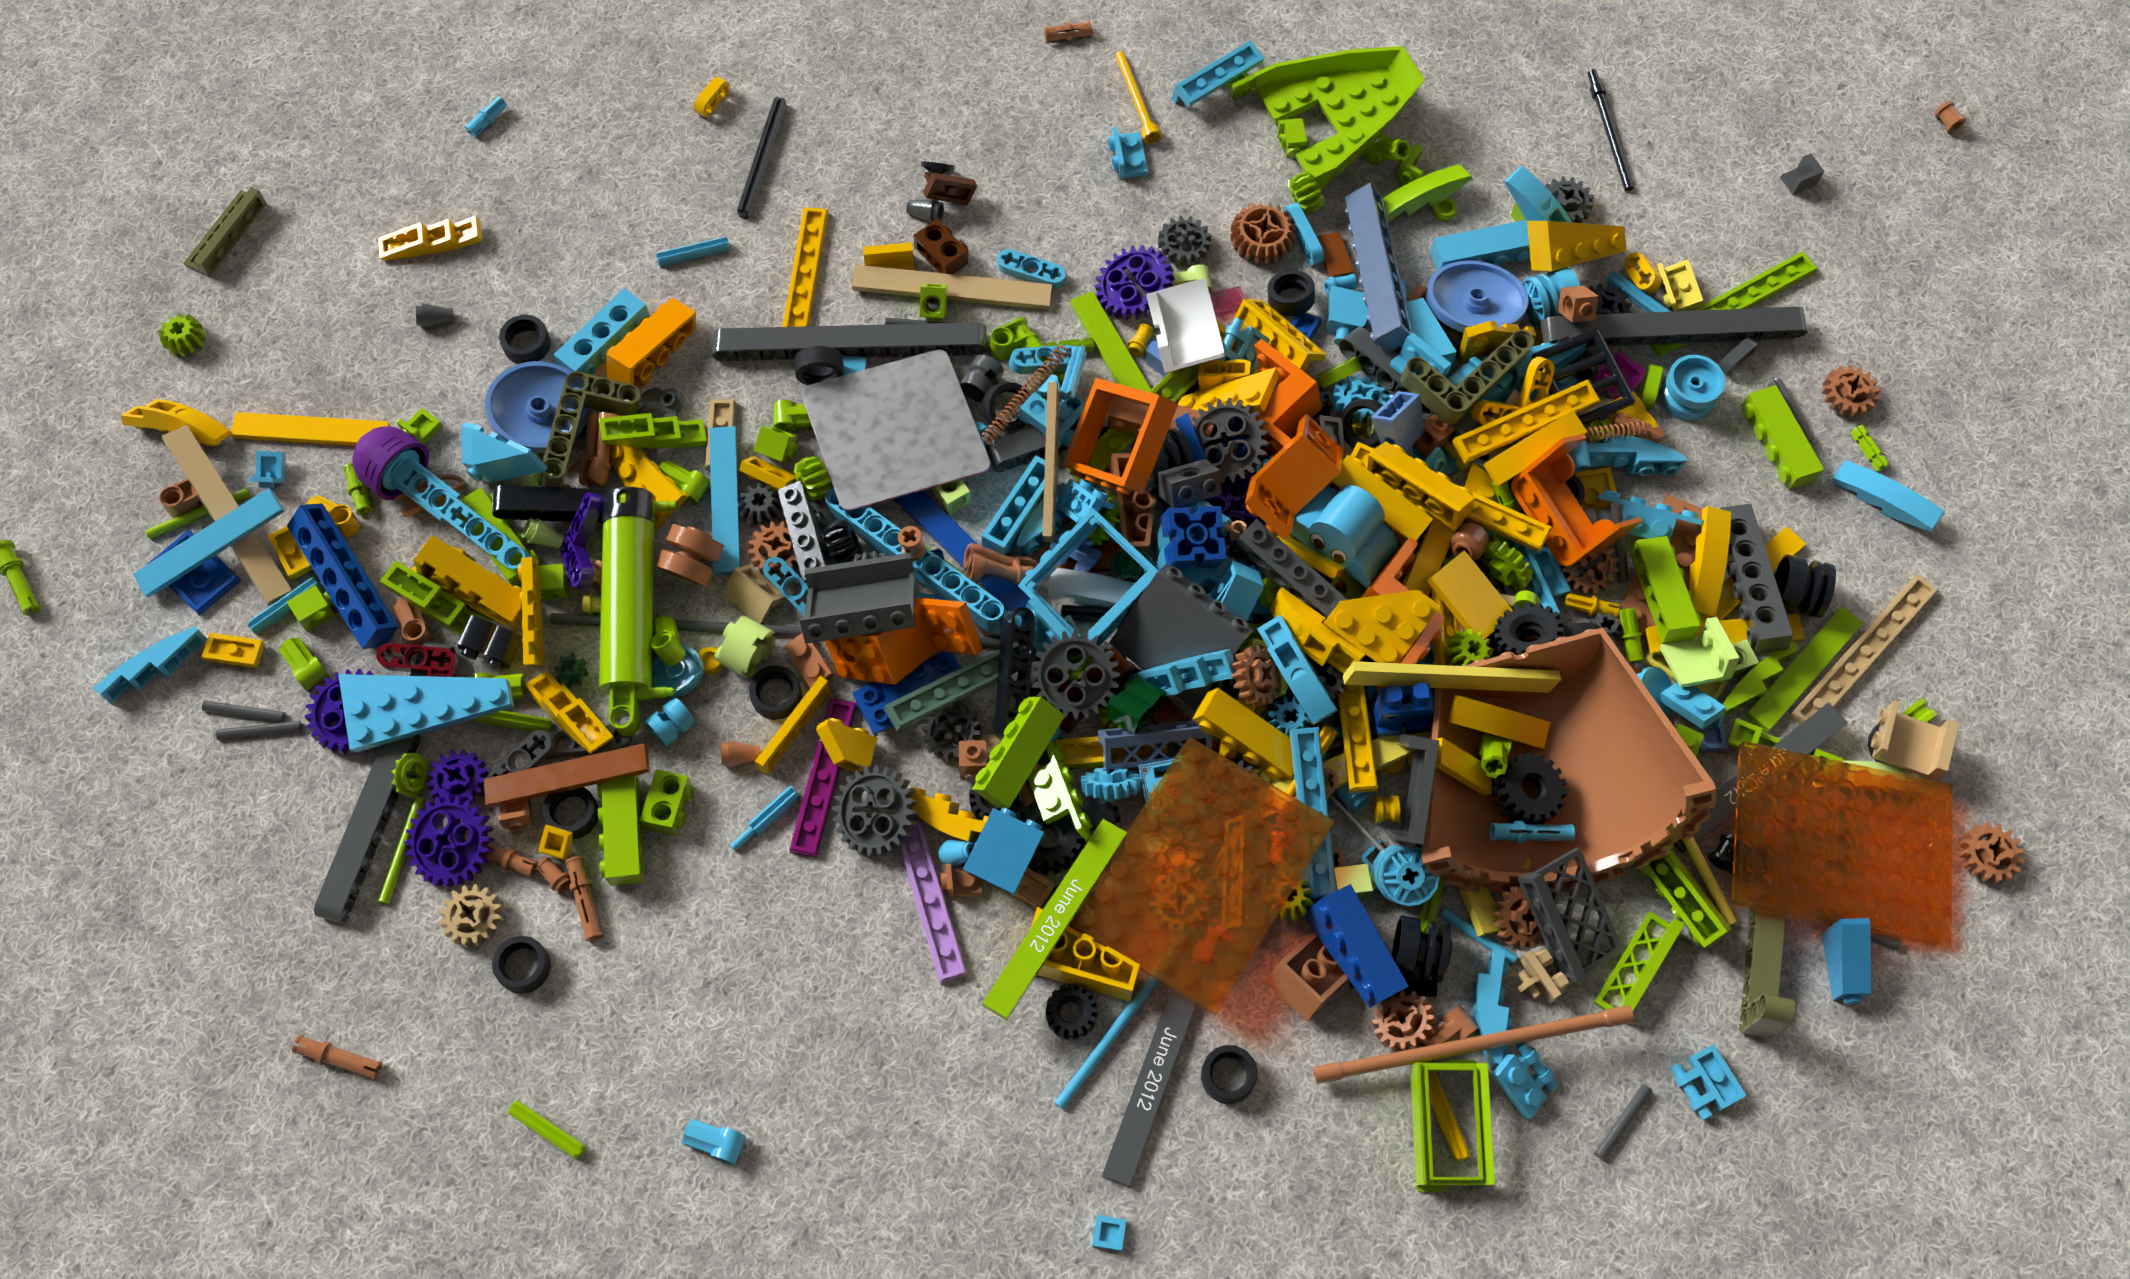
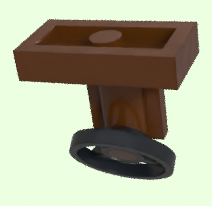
(947, 187)

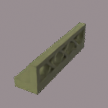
(226, 232)

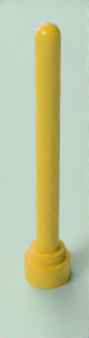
(1150, 131)

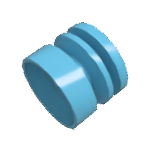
(1545, 293)
(1388, 873)

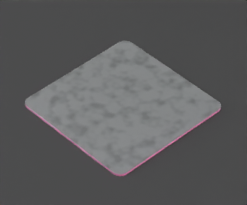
(894, 429)

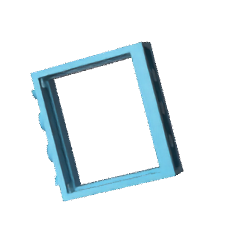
(1067, 544)

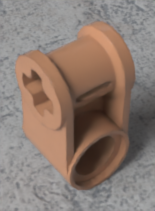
(184, 494)

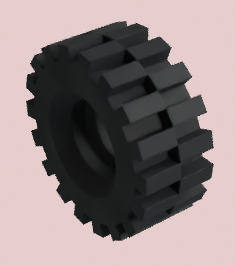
(1524, 623)
(1516, 803)
(1063, 852)

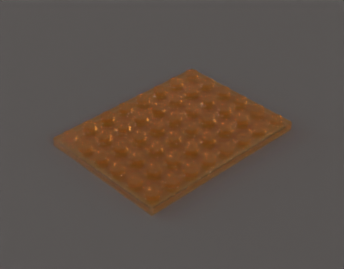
(1843, 844)
(1202, 874)

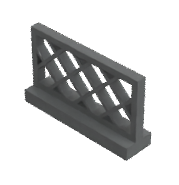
(1550, 920)

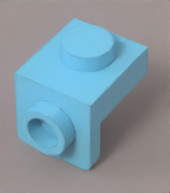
(269, 468)

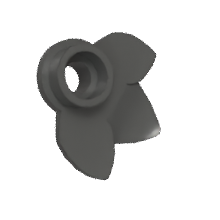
(656, 402)

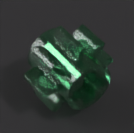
(570, 677)

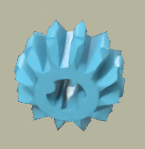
(1292, 708)

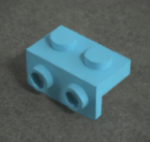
(1694, 705)

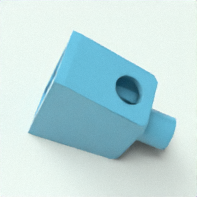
(1345, 312)

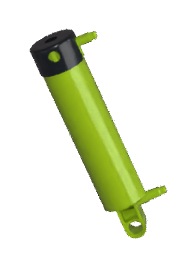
(628, 603)

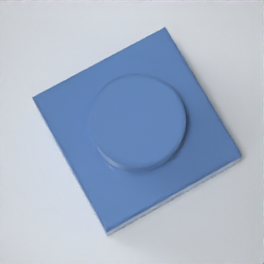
(1714, 739)

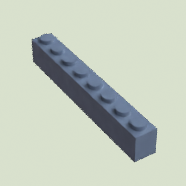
(1378, 268)

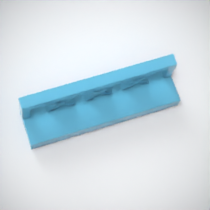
(1217, 74)

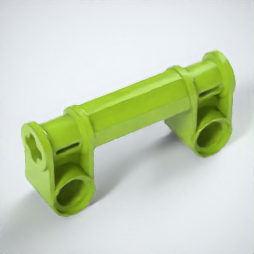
(1015, 336)

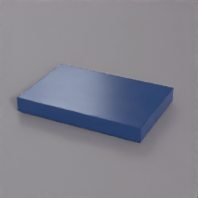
(205, 583)

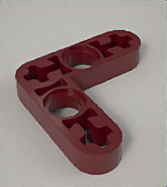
(434, 670)

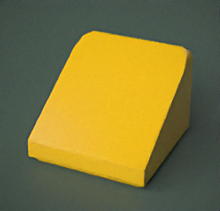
(556, 842)

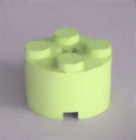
(745, 646)

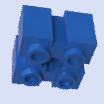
(1204, 526)

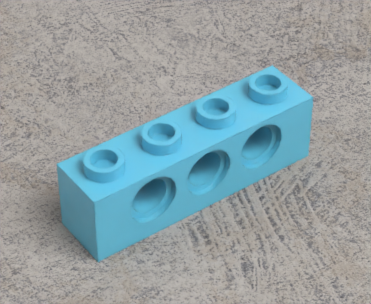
(605, 323)

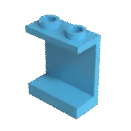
(1004, 850)

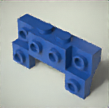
(876, 695)

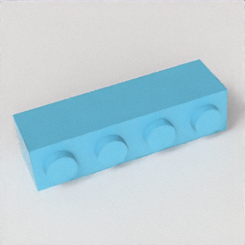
(1488, 245)
(1009, 520)

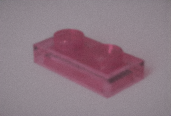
(1226, 301)

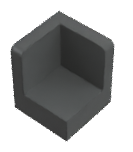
(1804, 176)

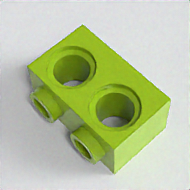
(659, 802)

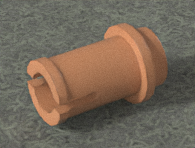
(549, 870)

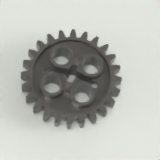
(1223, 417)
(1093, 691)
(878, 784)

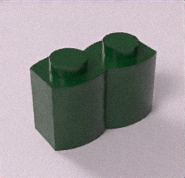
(1135, 704)

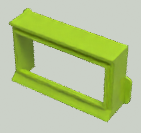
(1422, 1126)

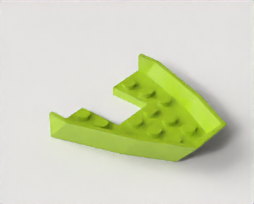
(1355, 90)

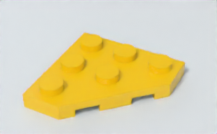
(1486, 338)
(1383, 624)

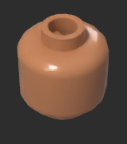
(1470, 538)

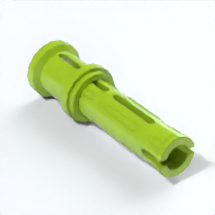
(12, 568)

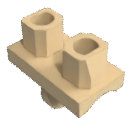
(1537, 979)

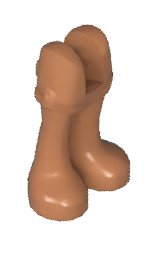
(595, 464)
(984, 561)

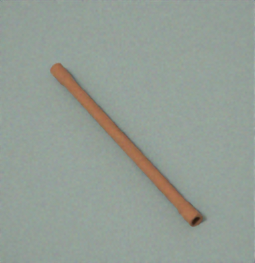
(1606, 1018)

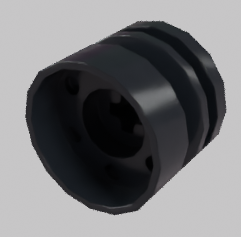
(1173, 453)
(1805, 586)
(1422, 949)

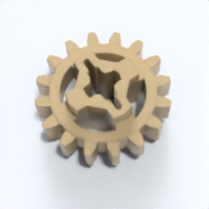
(484, 905)

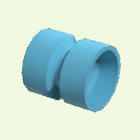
(670, 722)

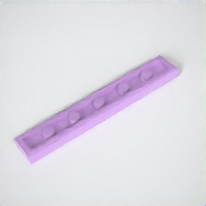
(932, 905)

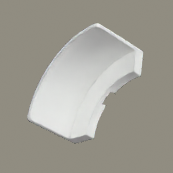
(1186, 325)

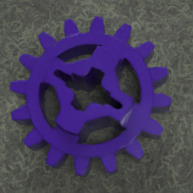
(460, 767)

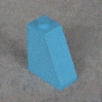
(1849, 959)

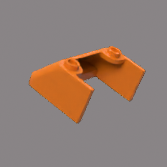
(1548, 499)

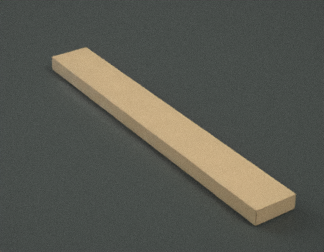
(960, 287)
(220, 502)
(1867, 648)

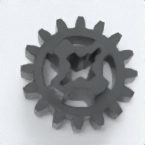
(1573, 198)

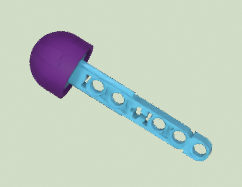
(395, 464)

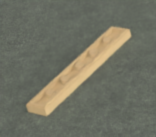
(1051, 462)

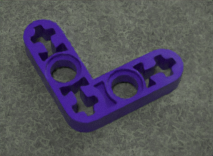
(573, 547)

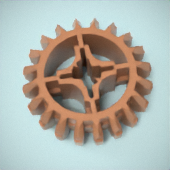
(1277, 238)

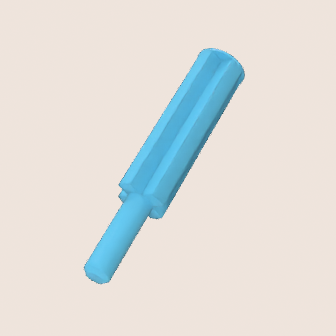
(768, 816)

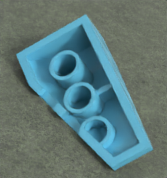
(493, 458)

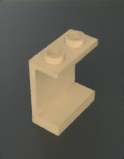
(1914, 743)

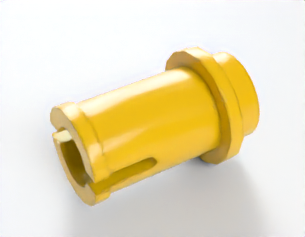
(1140, 340)

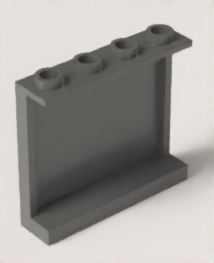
(859, 598)
(1177, 623)
(1419, 791)

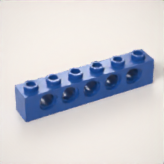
(342, 576)

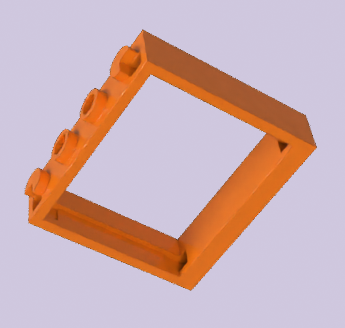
(1146, 446)

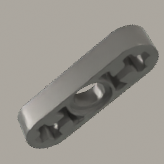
(530, 742)

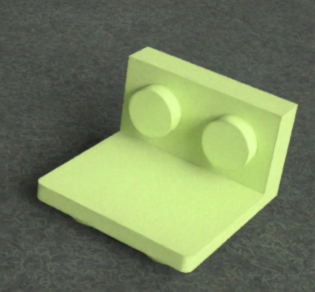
(1703, 658)

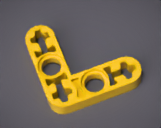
(1532, 374)

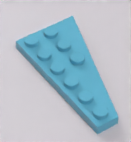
(399, 707)

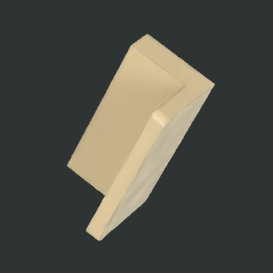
(752, 593)

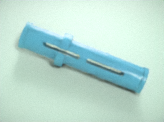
(1501, 831)

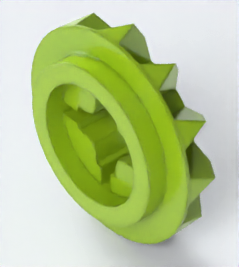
(417, 766)

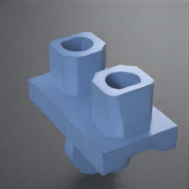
(1084, 554)

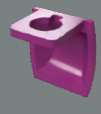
(1630, 370)

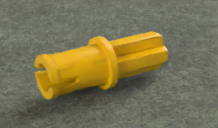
(1591, 605)

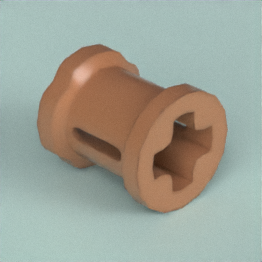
(1950, 116)
(911, 541)

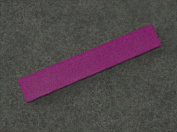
(819, 788)

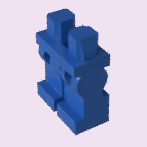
(1405, 706)

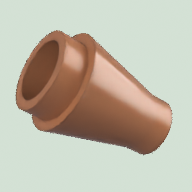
(738, 753)

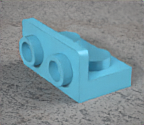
(1128, 154)
(1417, 347)
(1080, 498)
(1045, 624)

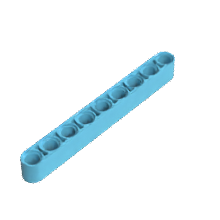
(928, 563)

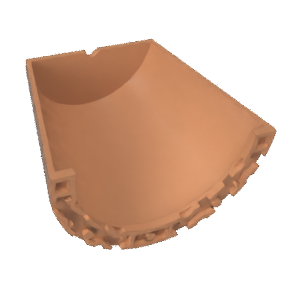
(1623, 763)

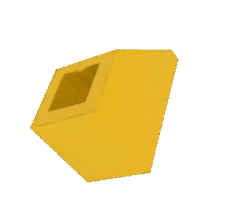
(846, 745)

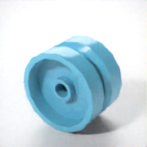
(1692, 387)

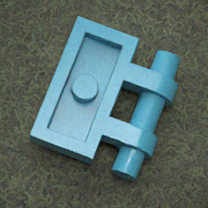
(1245, 348)
(1715, 1077)
(1519, 1085)

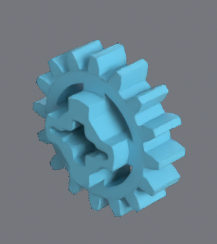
(1357, 389)
(1110, 784)

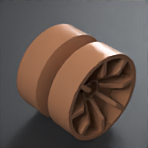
(695, 547)

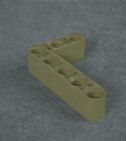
(1476, 382)
(579, 399)
(1762, 1009)

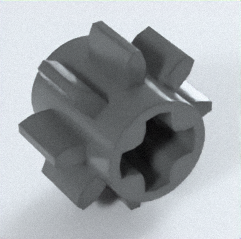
(1609, 624)

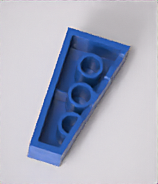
(1356, 945)

